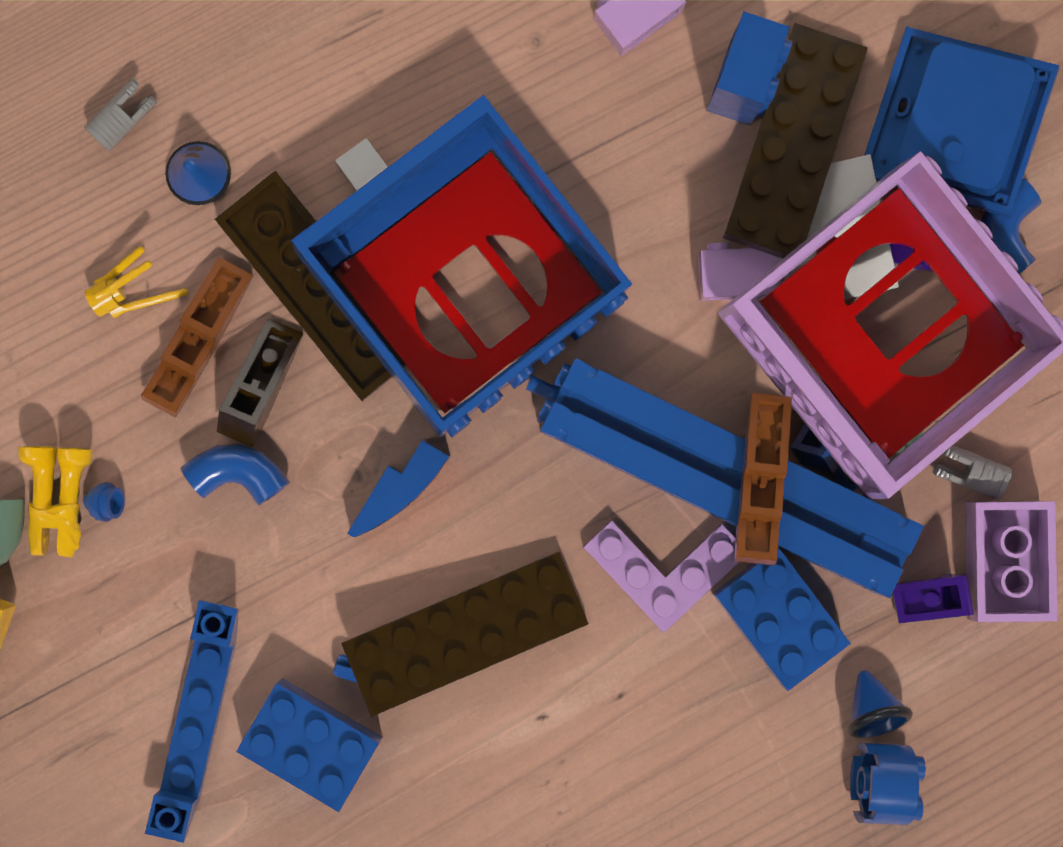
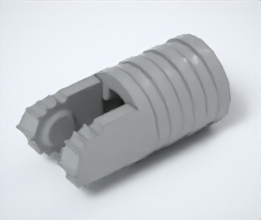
(112, 123)
(980, 474)

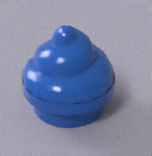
(104, 502)

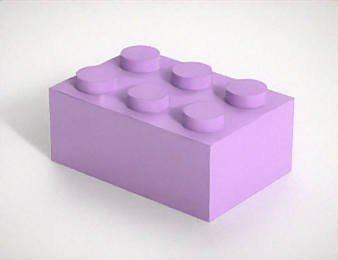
(1012, 561)

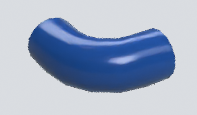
(1006, 230)
(235, 465)

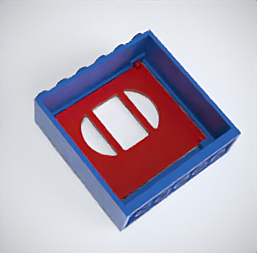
(461, 215)

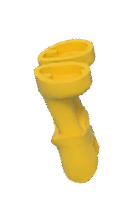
(60, 516)

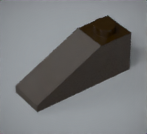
(258, 383)

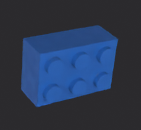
(750, 69)
(781, 620)
(309, 744)

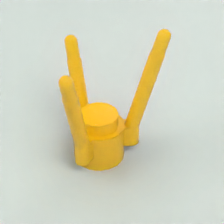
(108, 293)

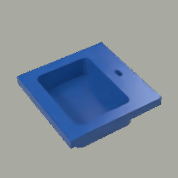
(966, 111)

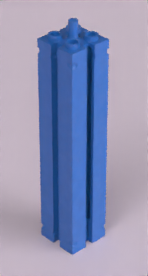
(705, 470)

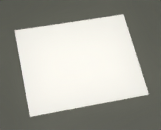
(842, 186)

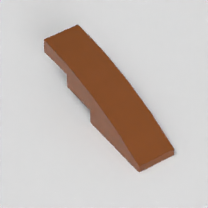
(197, 337)
(763, 478)

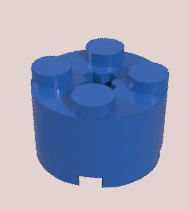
(887, 784)

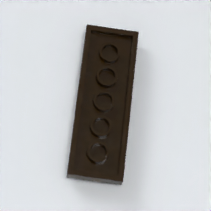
(795, 143)
(262, 230)
(464, 633)

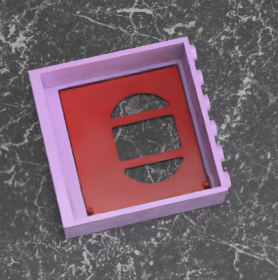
(853, 372)

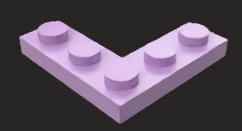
(659, 596)

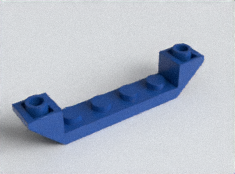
(196, 721)

